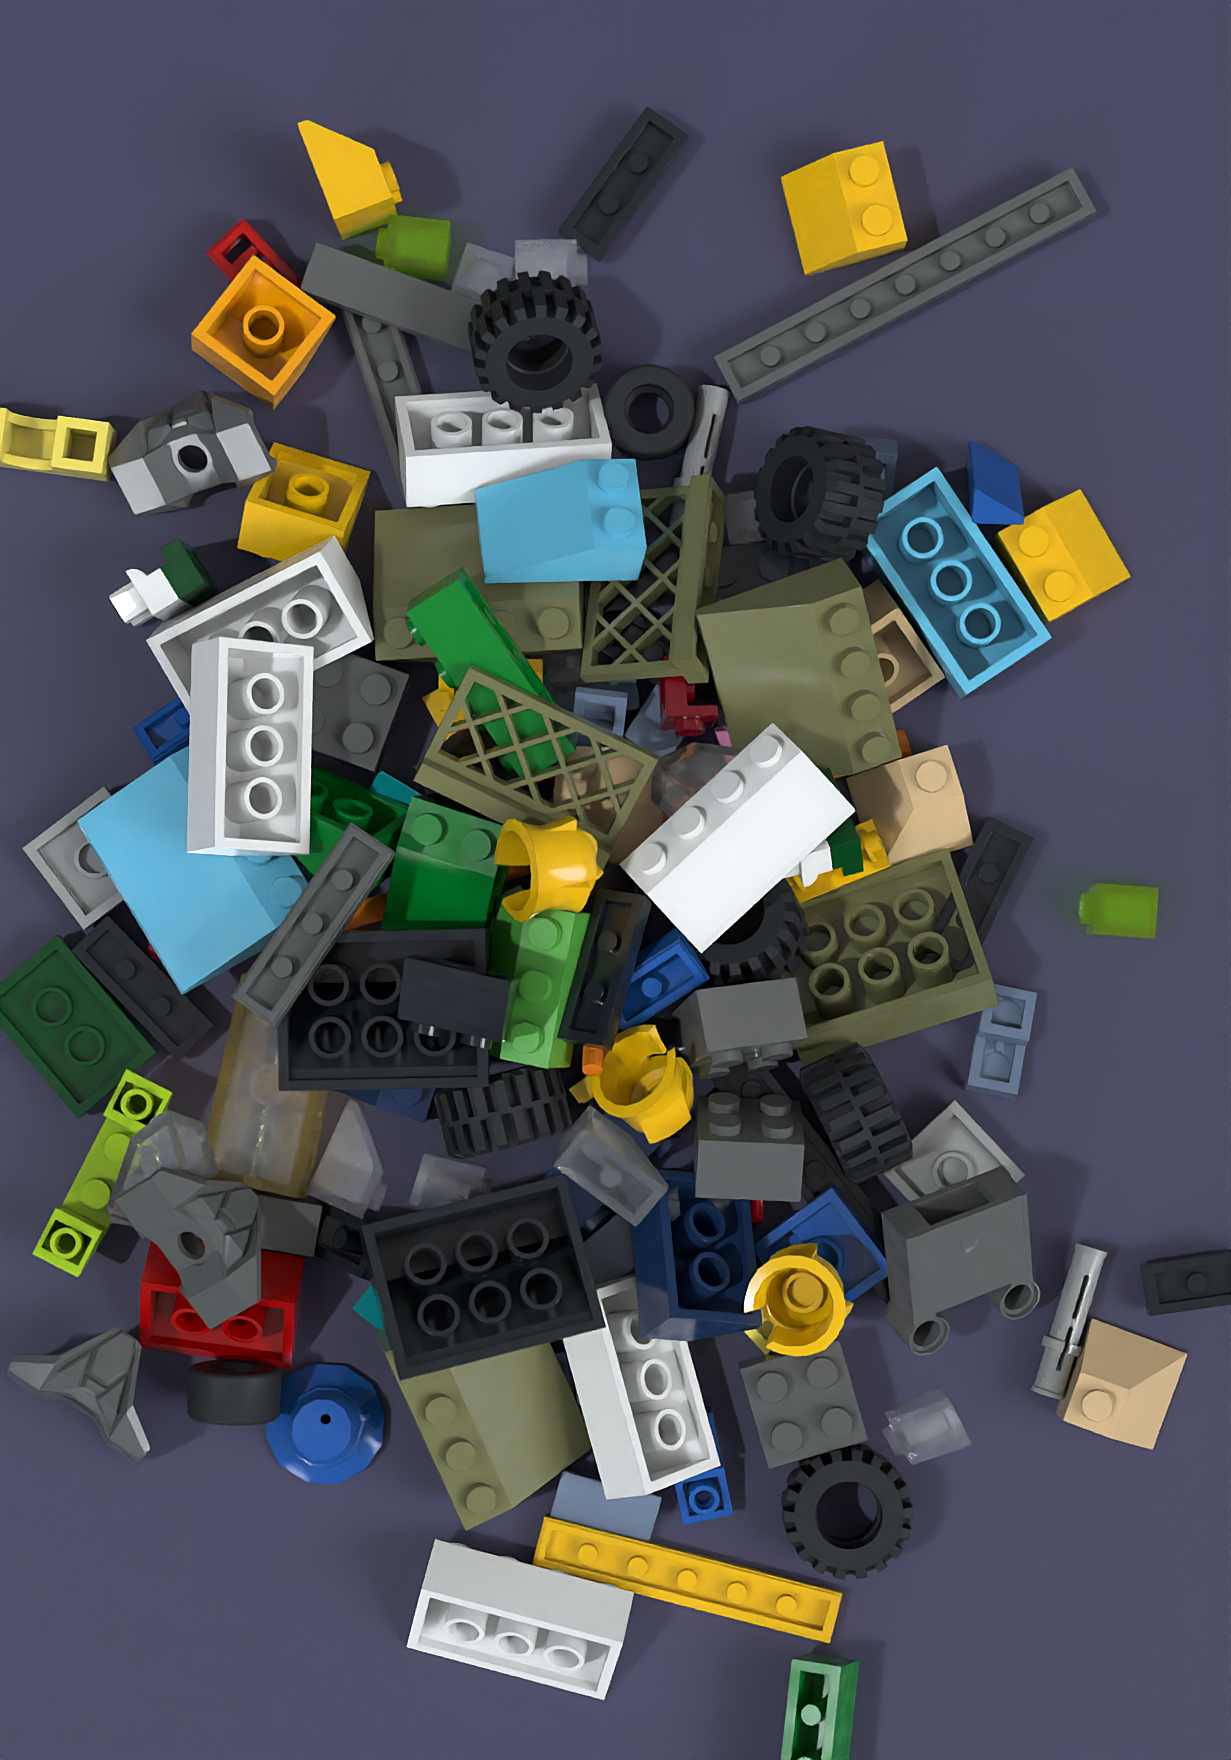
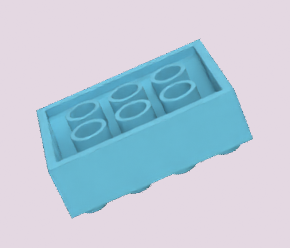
(192, 906)

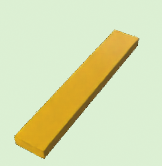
(689, 1579)

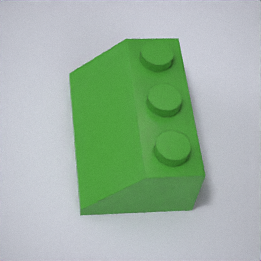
(545, 960)

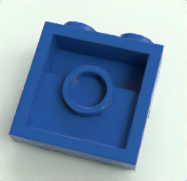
(840, 1239)

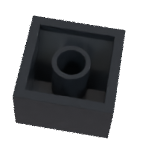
(457, 999)

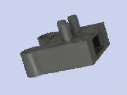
(953, 1250)

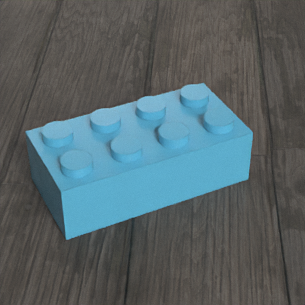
(951, 584)

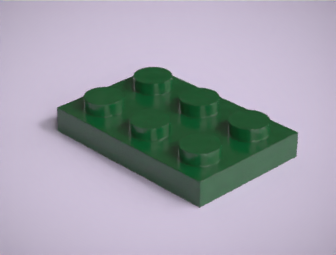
(70, 1027)

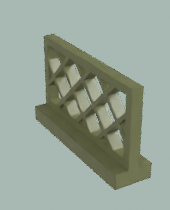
(696, 587)
(505, 799)

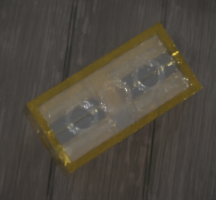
(253, 1127)

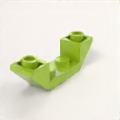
(83, 1217)

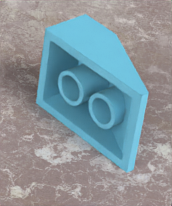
(563, 524)

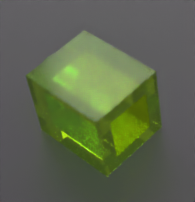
(416, 246)
(1120, 910)

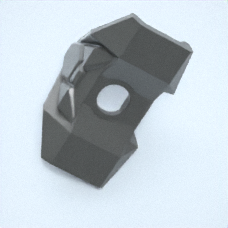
(150, 462)
(227, 1218)
(97, 1381)

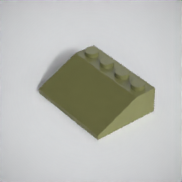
(427, 544)
(805, 662)
(868, 961)
(495, 1427)

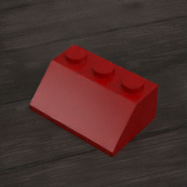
(258, 1333)

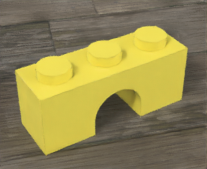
(57, 446)

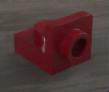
(674, 712)

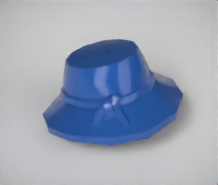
(330, 1450)

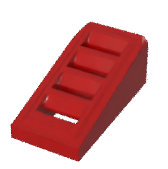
(231, 238)

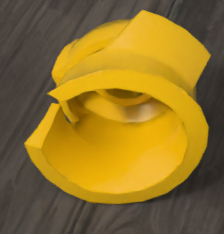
(560, 865)
(645, 1090)
(801, 1298)

